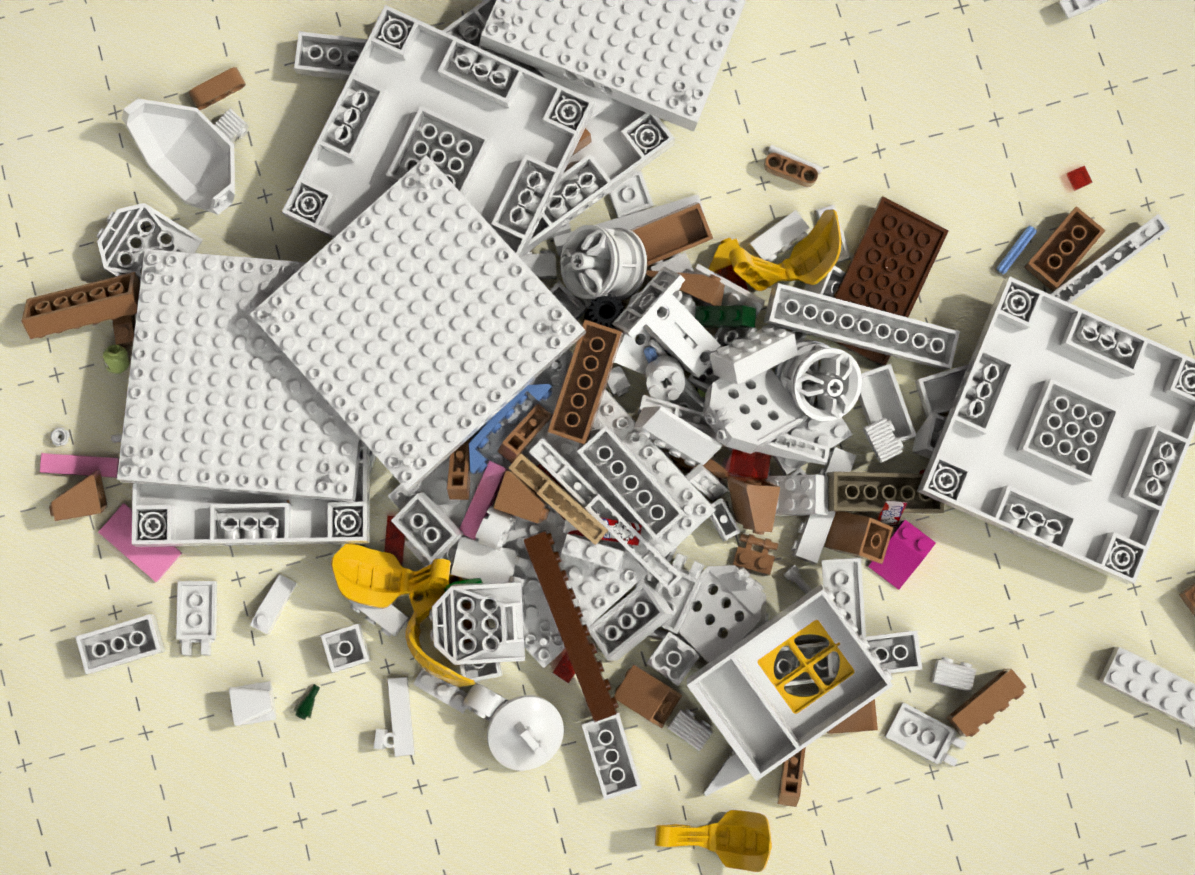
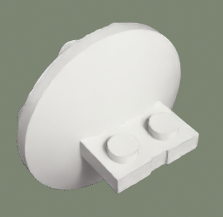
(525, 732)

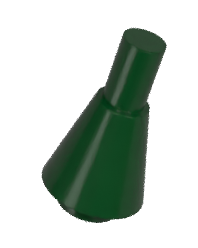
(305, 707)

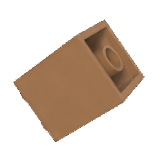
(81, 499)
(520, 500)
(754, 502)
(859, 536)
(647, 696)
(862, 720)

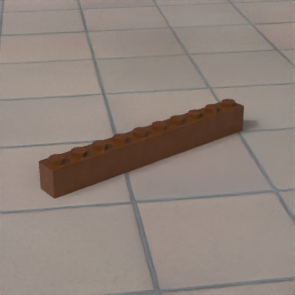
(570, 625)

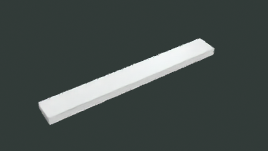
(635, 219)

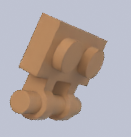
(752, 559)

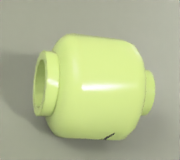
(116, 359)

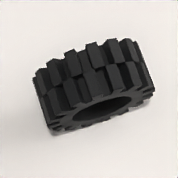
(603, 301)

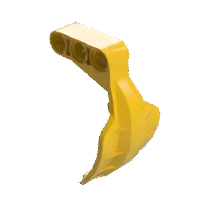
(808, 262)
(379, 579)
(413, 631)
(738, 839)

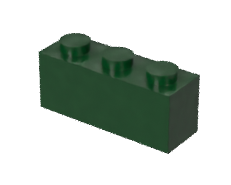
(726, 316)

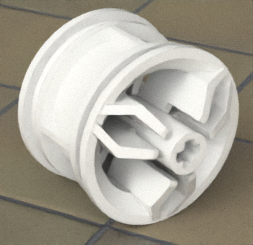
(603, 262)
(834, 382)

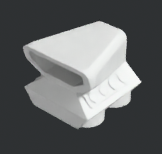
(673, 658)
(252, 703)

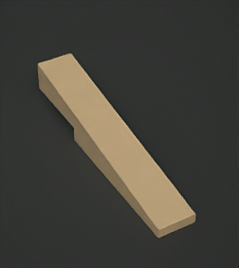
(558, 498)

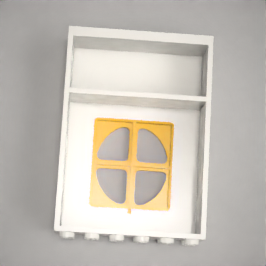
(751, 703)

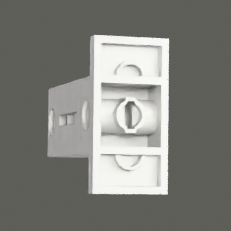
(669, 323)

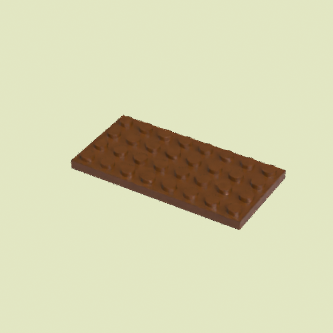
(890, 264)

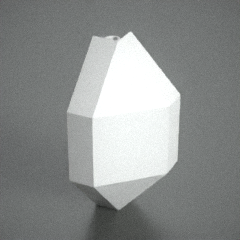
(184, 152)

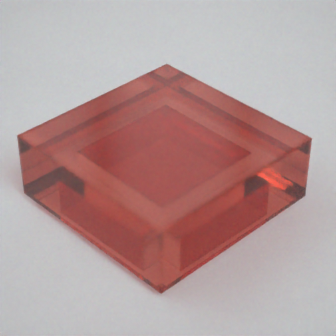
(1079, 178)

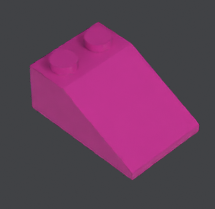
(903, 555)

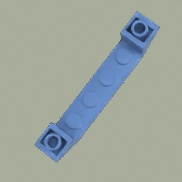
(477, 459)

